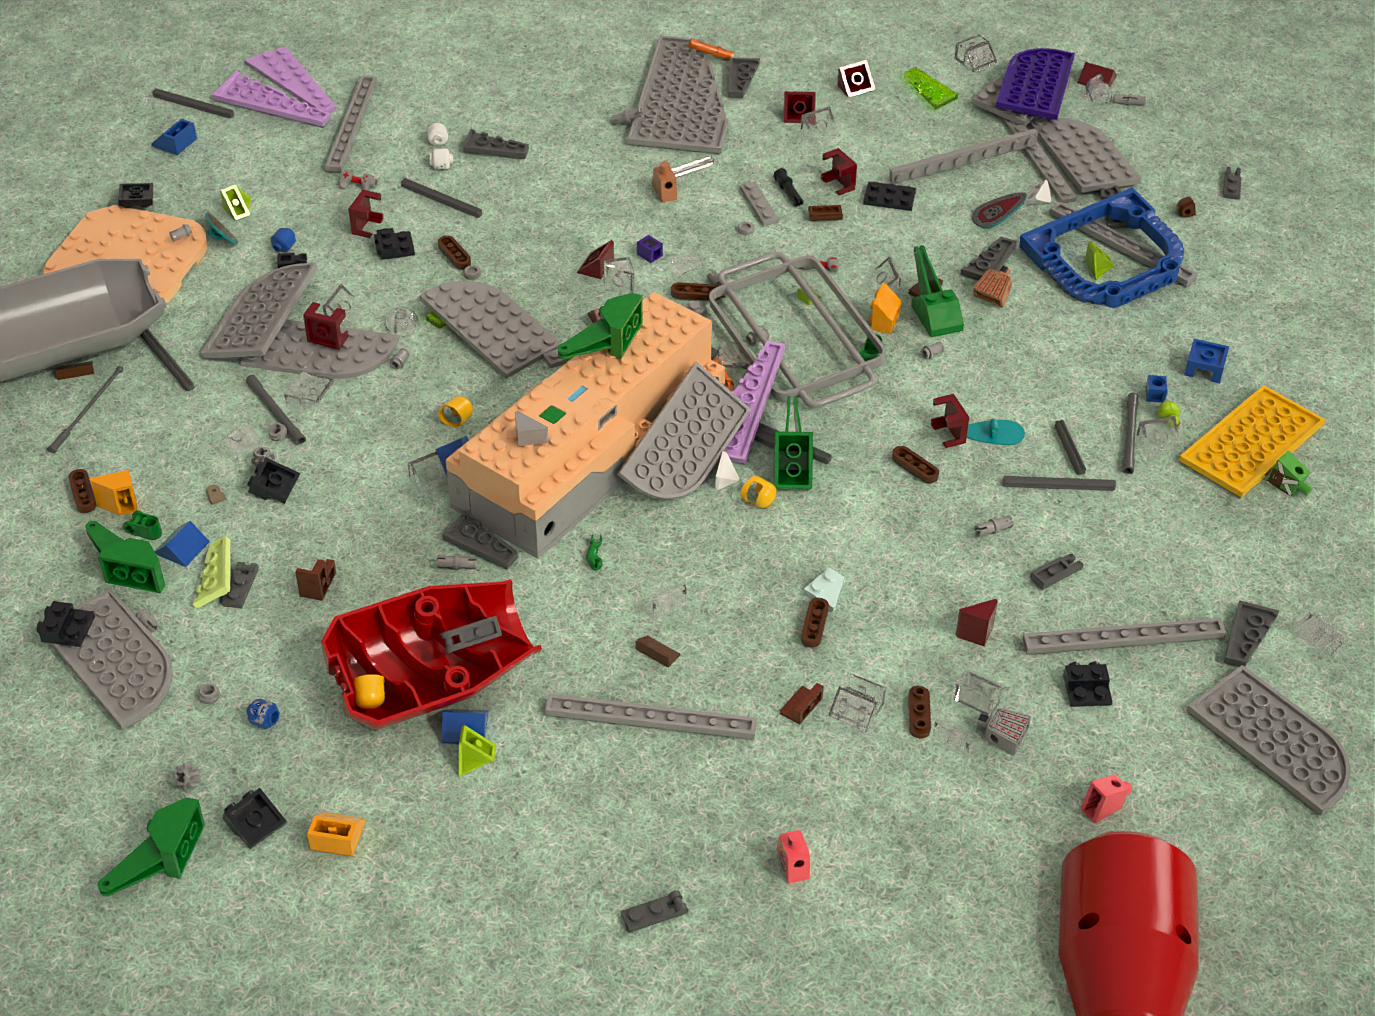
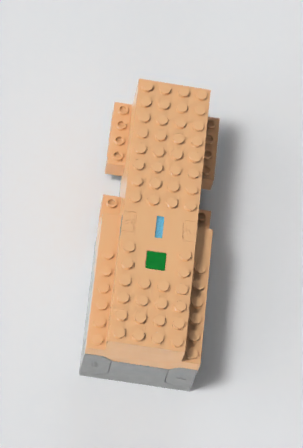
(594, 420)

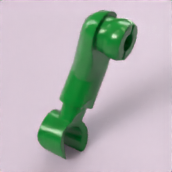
(594, 561)

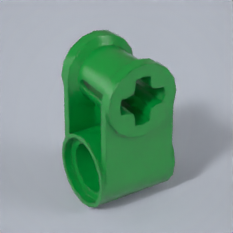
(869, 351)
(143, 525)

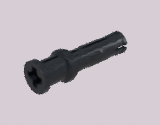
(785, 183)

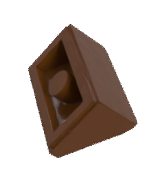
(74, 370)
(657, 651)

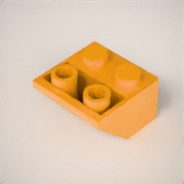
(885, 310)
(115, 492)
(335, 833)

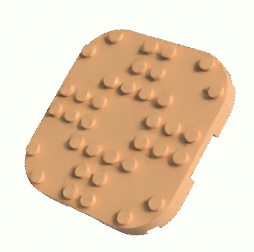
(134, 234)

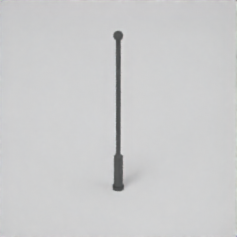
(66, 432)

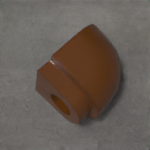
(1186, 207)

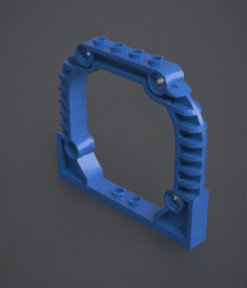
(1124, 206)

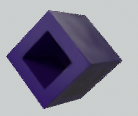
(649, 248)

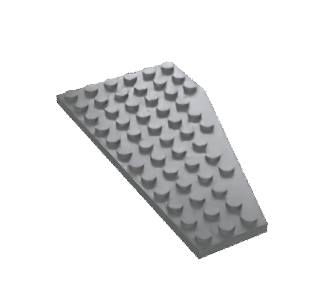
(680, 101)

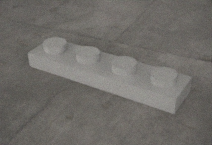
(759, 203)

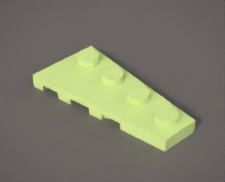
(216, 573)

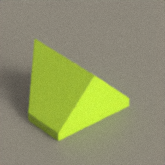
(235, 202)
(1097, 260)
(474, 751)

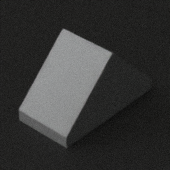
(529, 430)

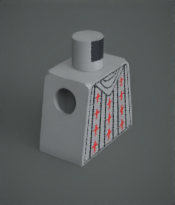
(1005, 729)

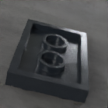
(136, 195)
(889, 196)

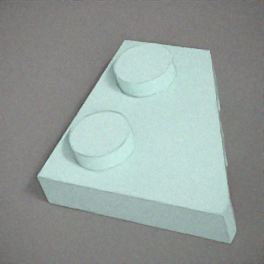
(826, 586)

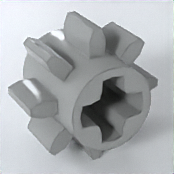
(260, 454)
(186, 776)

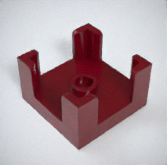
(843, 170)
(361, 213)
(324, 329)
(954, 418)

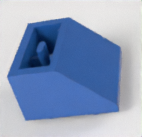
(176, 137)

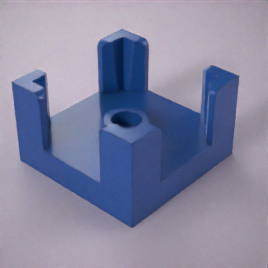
(1208, 357)

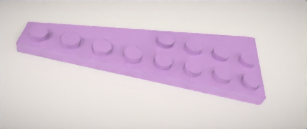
(291, 76)
(253, 95)
(754, 392)

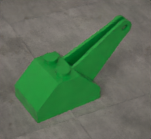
(937, 310)
(614, 331)
(793, 454)
(127, 561)
(167, 849)

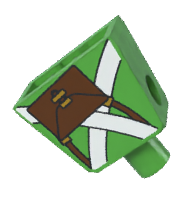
(1290, 475)

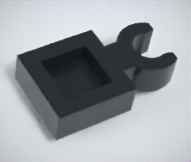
(286, 259)

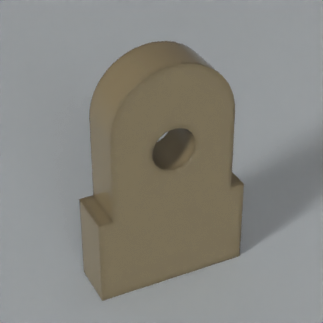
(217, 496)

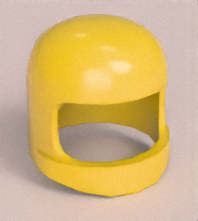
(459, 406)
(765, 490)
(369, 691)

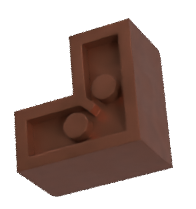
(316, 583)

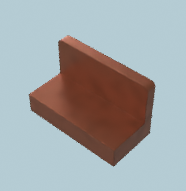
(802, 703)

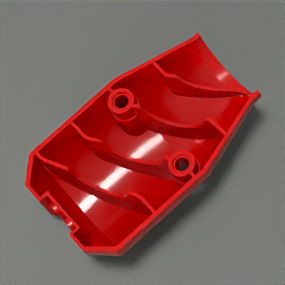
(405, 646)
(1129, 926)

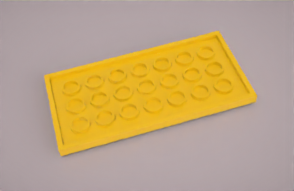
(1251, 440)

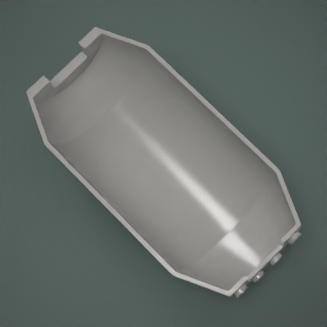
(74, 314)

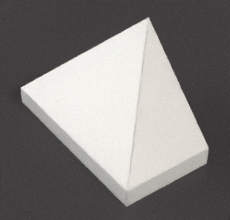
(1039, 194)
(726, 472)

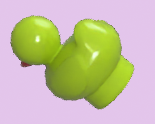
(1169, 409)

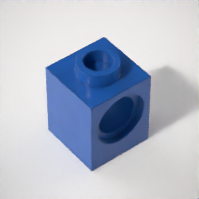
(1156, 388)

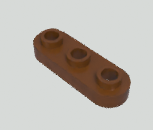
(454, 252)
(692, 291)
(924, 471)
(82, 490)
(818, 617)
(919, 717)

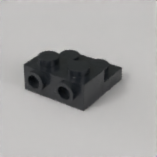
(393, 244)
(272, 481)
(64, 624)
(1087, 684)
(253, 817)

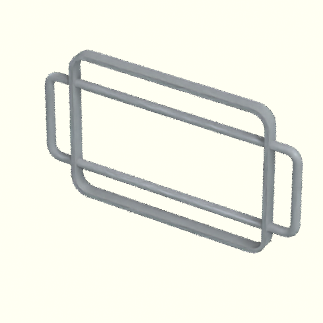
(791, 266)

